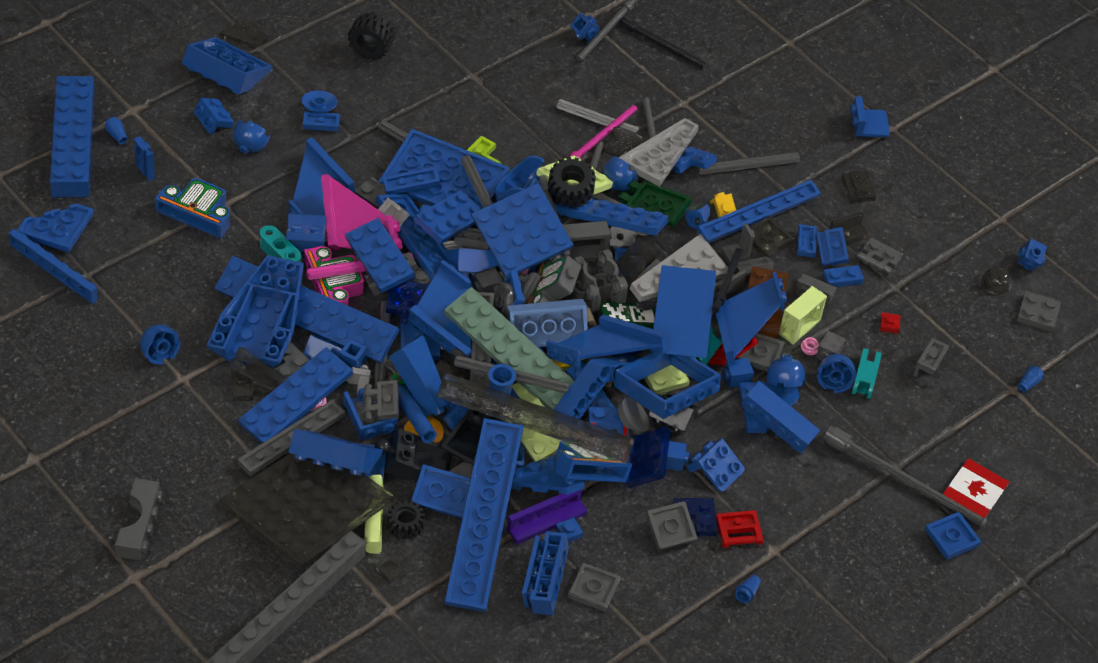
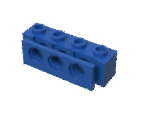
(545, 572)

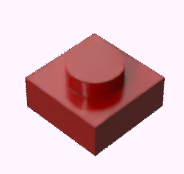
(890, 323)

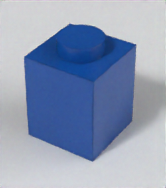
(353, 354)
(738, 372)
(677, 456)

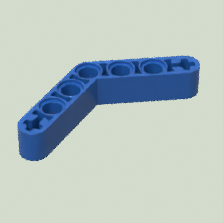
(590, 383)

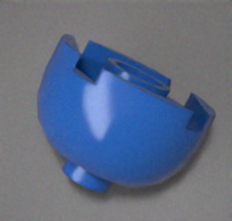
(250, 137)
(618, 172)
(159, 343)
(786, 372)
(836, 373)

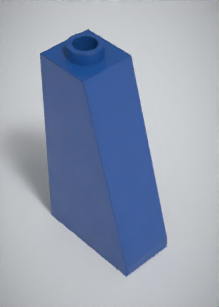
(420, 375)

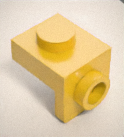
(723, 204)

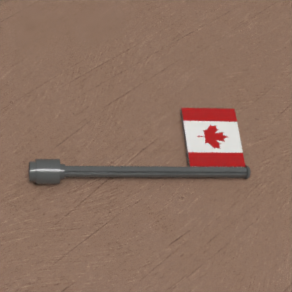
(970, 492)

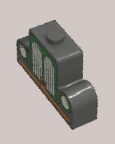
(557, 279)

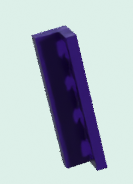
(546, 518)

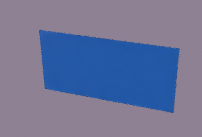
(685, 309)

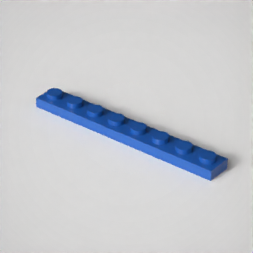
(759, 211)

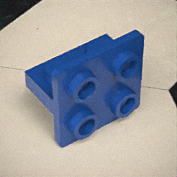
(306, 230)

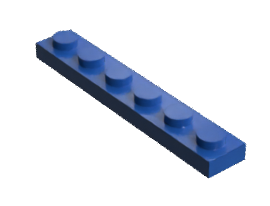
(53, 266)

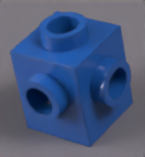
(585, 27)
(1032, 255)

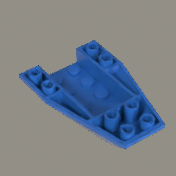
(261, 313)

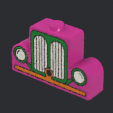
(334, 287)

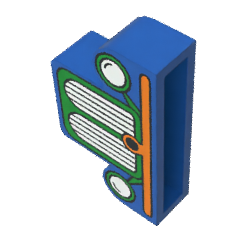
(197, 205)
(582, 464)

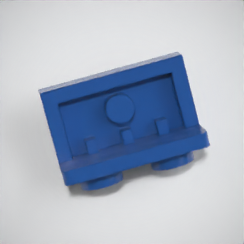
(212, 114)

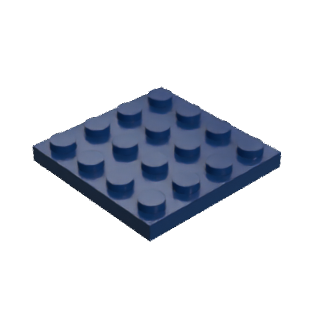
(522, 230)

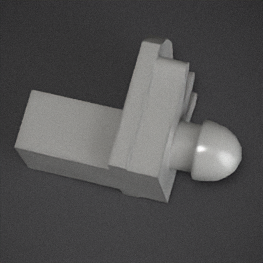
(361, 377)

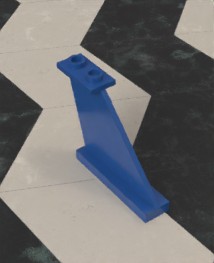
(309, 192)
(429, 313)
(747, 313)
(608, 338)

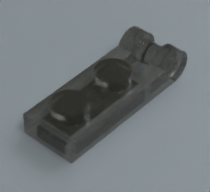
(256, 370)

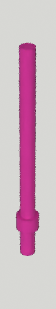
(604, 132)

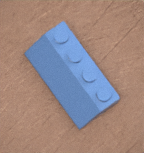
(549, 320)

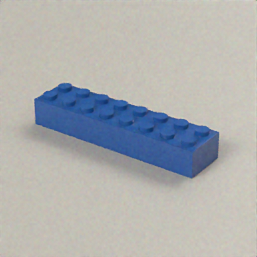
(72, 136)

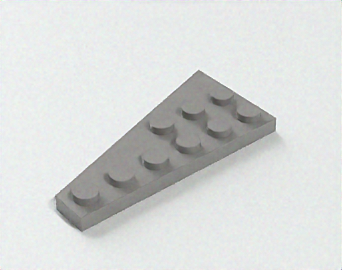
(694, 254)

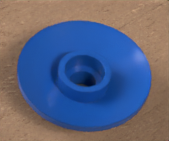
(319, 101)

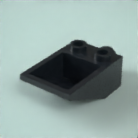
(465, 436)
(408, 453)

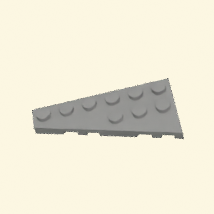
(660, 153)

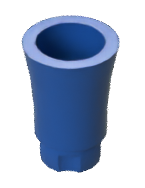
(501, 378)

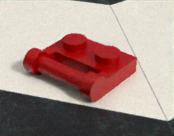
(739, 523)

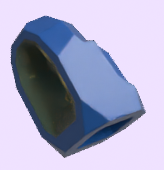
(697, 215)

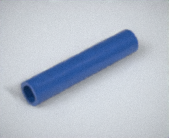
(415, 415)

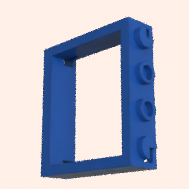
(627, 378)

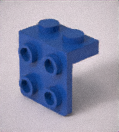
(868, 122)
(717, 463)

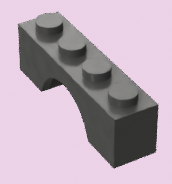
(133, 539)

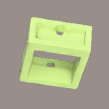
(802, 315)

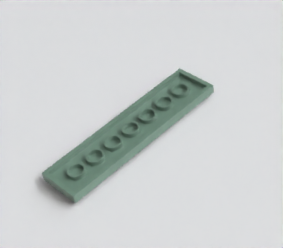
(505, 343)

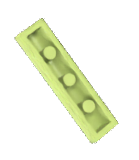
(373, 526)

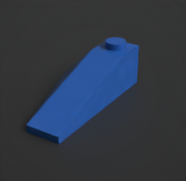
(470, 260)

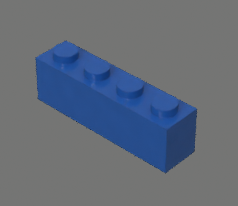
(780, 417)

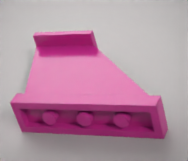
(348, 211)

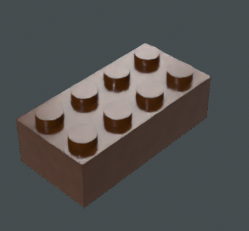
(758, 276)

